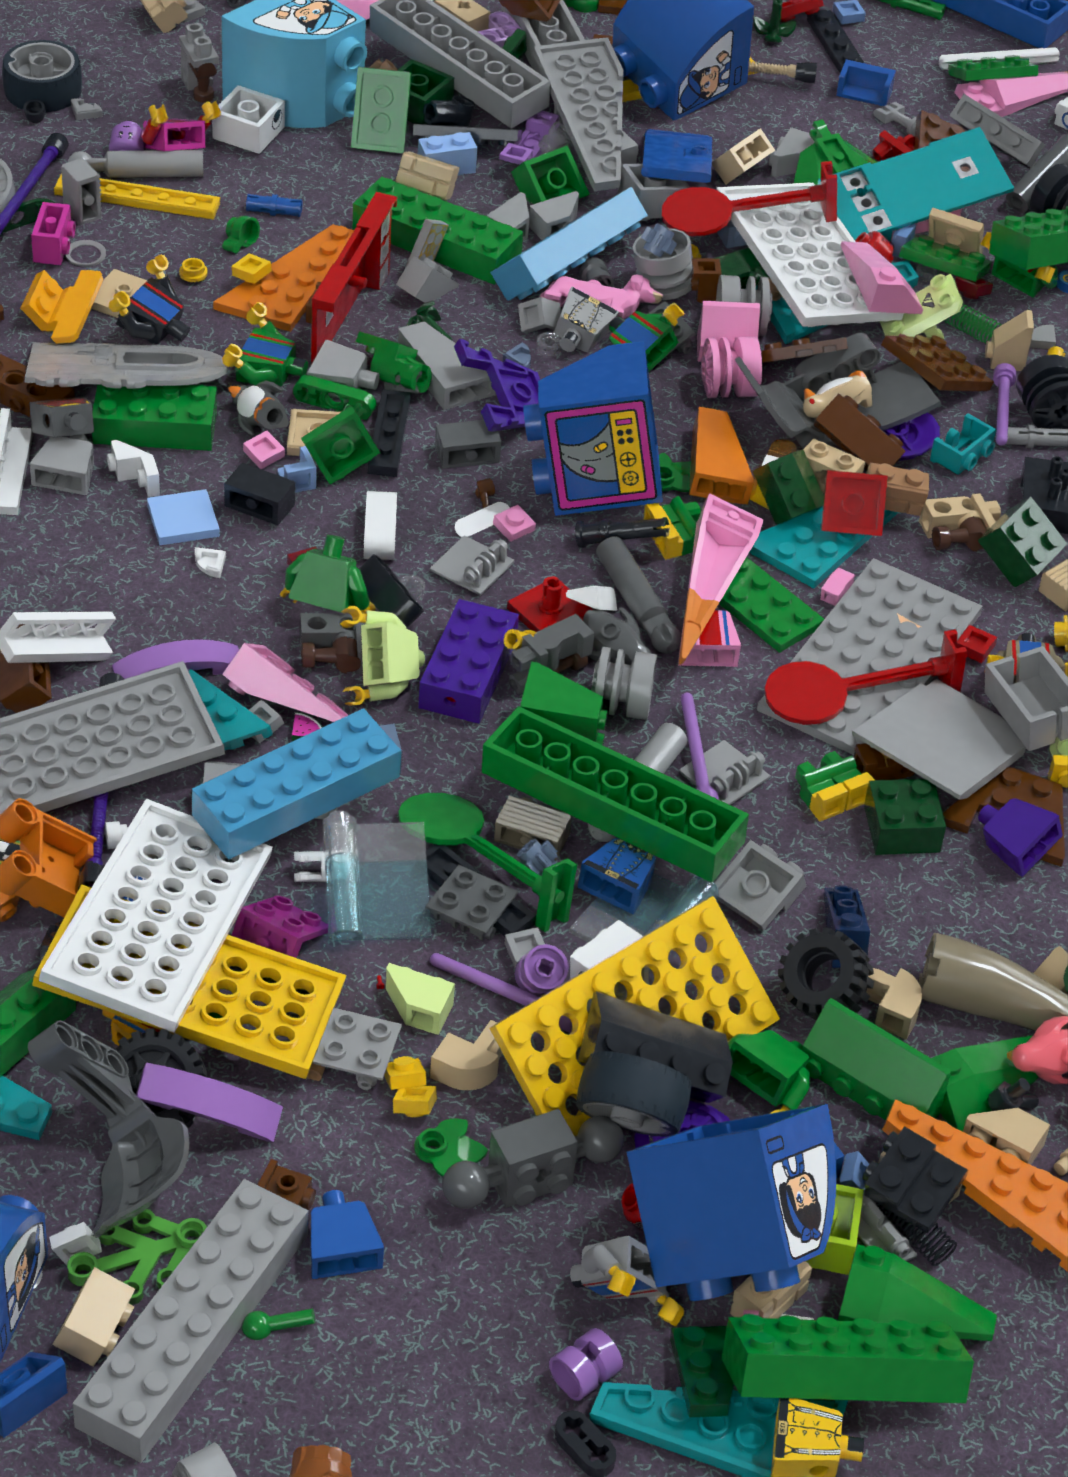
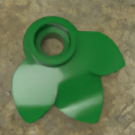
(674, 474)
(450, 1143)

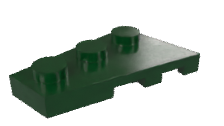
(701, 1370)

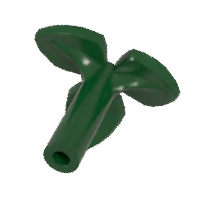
(774, 29)
(428, 314)

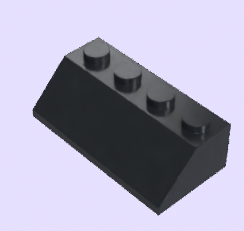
(642, 1032)

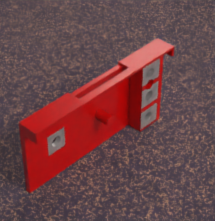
(360, 265)

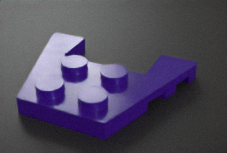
(510, 381)

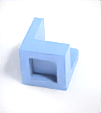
(302, 473)

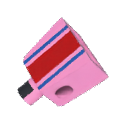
(716, 644)

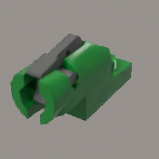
(396, 364)

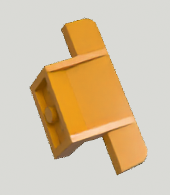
(61, 309)

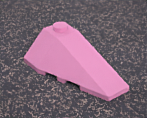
(879, 280)
(269, 677)

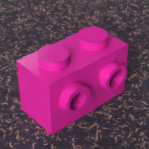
(52, 233)

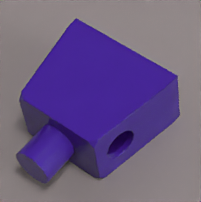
(1020, 833)

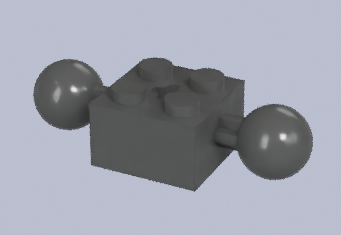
(532, 1160)

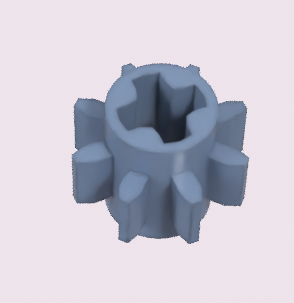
(659, 240)
(537, 855)

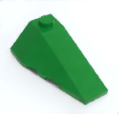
(975, 1074)
(891, 1288)

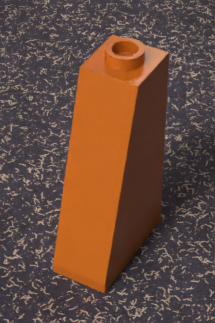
(718, 459)

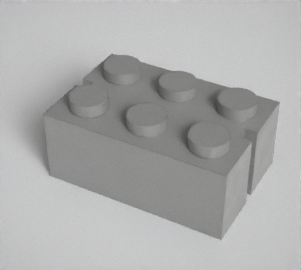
(1037, 701)

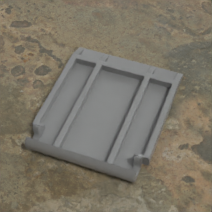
(943, 738)

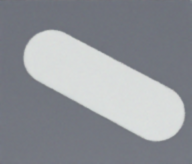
(479, 520)

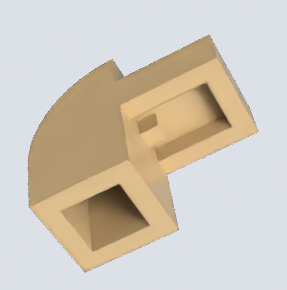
(897, 1000)
(466, 1064)

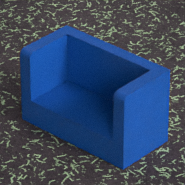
(865, 83)

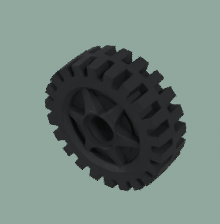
(164, 1050)

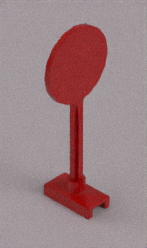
(706, 210)
(815, 693)

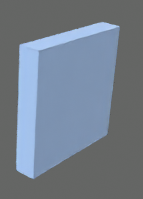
(183, 517)

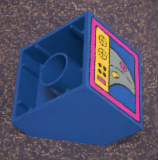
(597, 433)

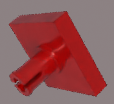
(854, 503)
(546, 605)

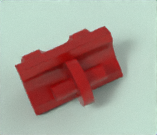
(892, 147)

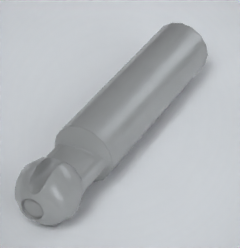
(146, 163)
(656, 754)

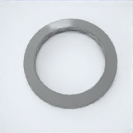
(100, 247)

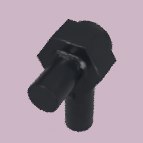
(1012, 1096)

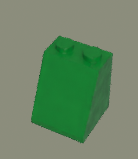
(564, 702)

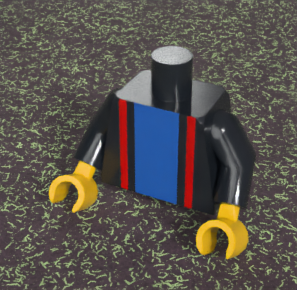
(153, 308)

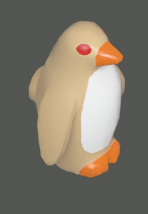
(854, 385)

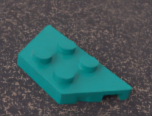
(229, 717)

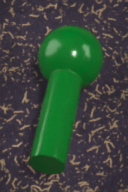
(259, 1324)

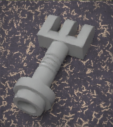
(896, 112)

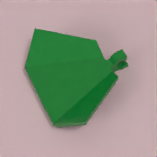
(827, 148)

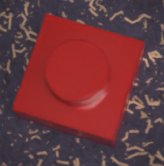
(977, 643)

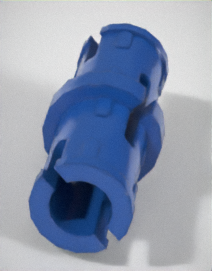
(274, 205)

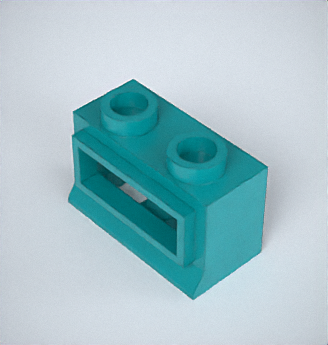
(973, 432)

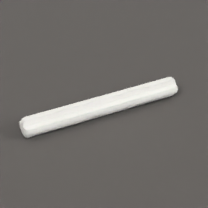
(1035, 56)

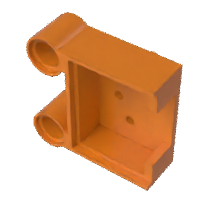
(48, 858)

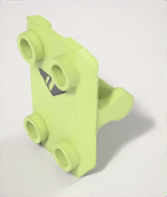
(938, 302)

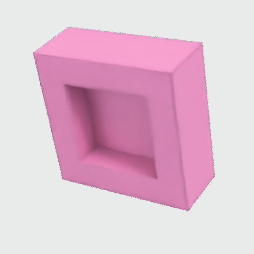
(263, 449)
(514, 523)

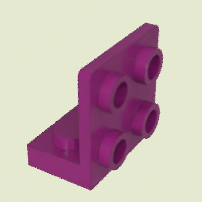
(278, 925)

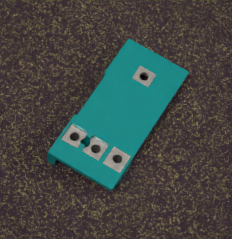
(911, 184)

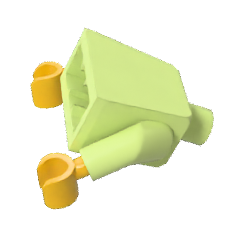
(388, 655)

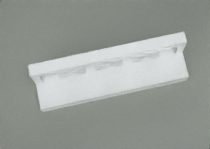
(14, 456)
(54, 642)

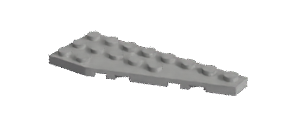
(588, 96)

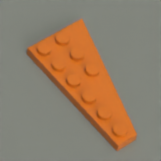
(290, 282)
(997, 1180)

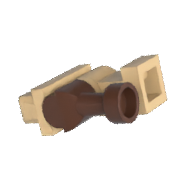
(958, 520)

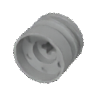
(670, 273)
(730, 291)
(625, 682)

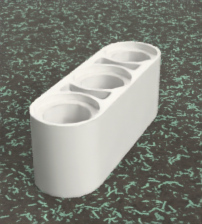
(380, 525)

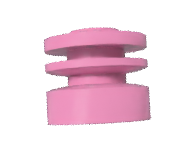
(721, 371)

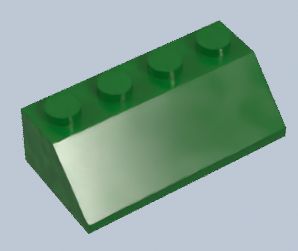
(25, 1014)
(872, 1064)

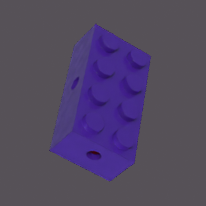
(467, 661)

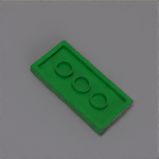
(769, 608)

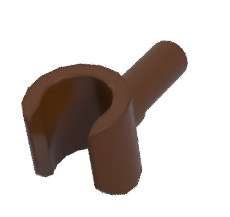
(485, 489)

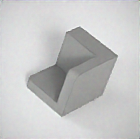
(538, 314)

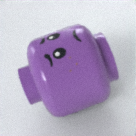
(126, 137)

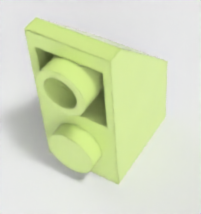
(420, 998)

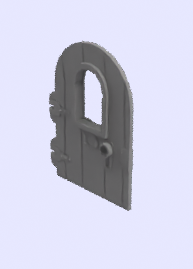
(121, 365)

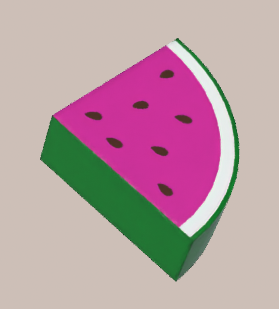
(304, 725)

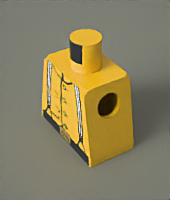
(810, 1440)

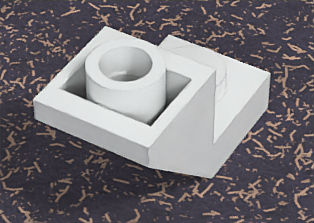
(134, 464)

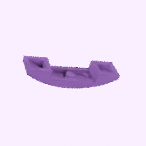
(528, 147)
(194, 653)
(210, 1100)

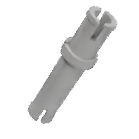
(1034, 436)

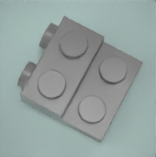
(759, 884)

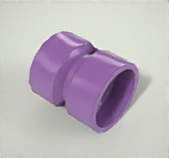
(541, 969)
(585, 1364)

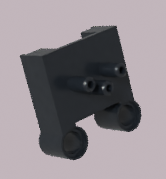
(1048, 486)

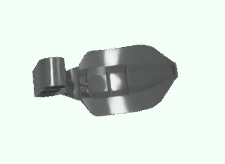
(146, 1148)

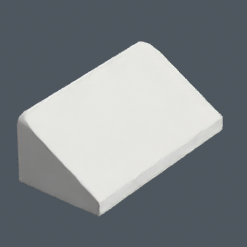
(595, 596)

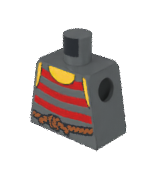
(66, 417)

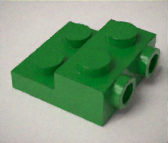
(340, 445)

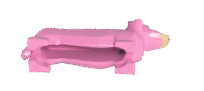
(623, 300)

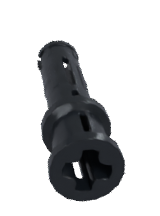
(597, 532)

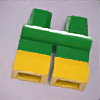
(682, 526)
(832, 786)

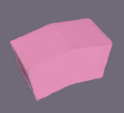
(836, 586)

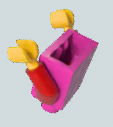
(177, 134)

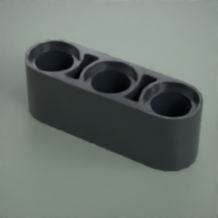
(388, 591)

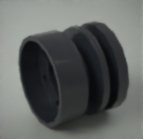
(1051, 190)
(1045, 391)

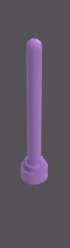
(1004, 378)
(695, 746)
(490, 983)

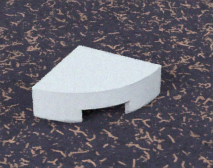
(210, 560)

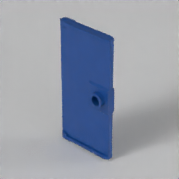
(677, 156)

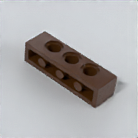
(18, 394)

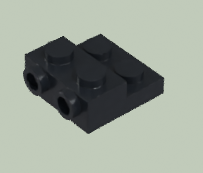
(913, 1179)

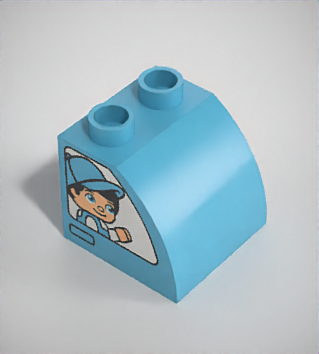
(297, 54)

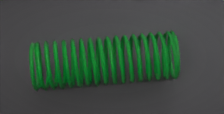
(980, 327)

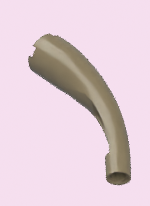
(987, 984)

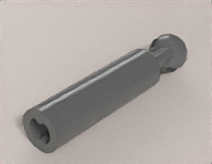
(1023, 189)
(638, 594)

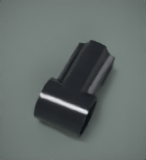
(454, 112)

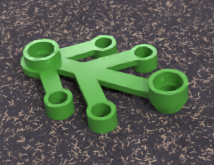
(143, 1251)

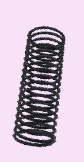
(943, 1249)

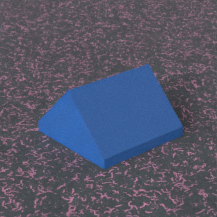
(30, 1388)

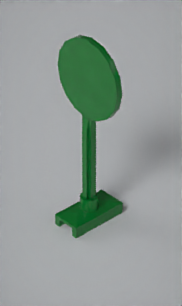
(456, 821)

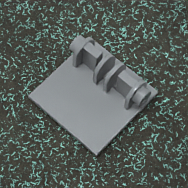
(474, 564)
(730, 771)
(357, 1045)

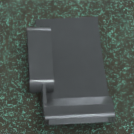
(896, 391)

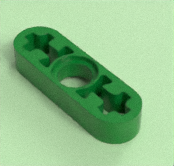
(318, 396)

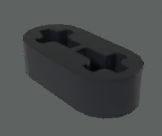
(590, 1438)

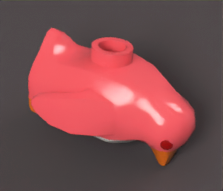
(1045, 1052)

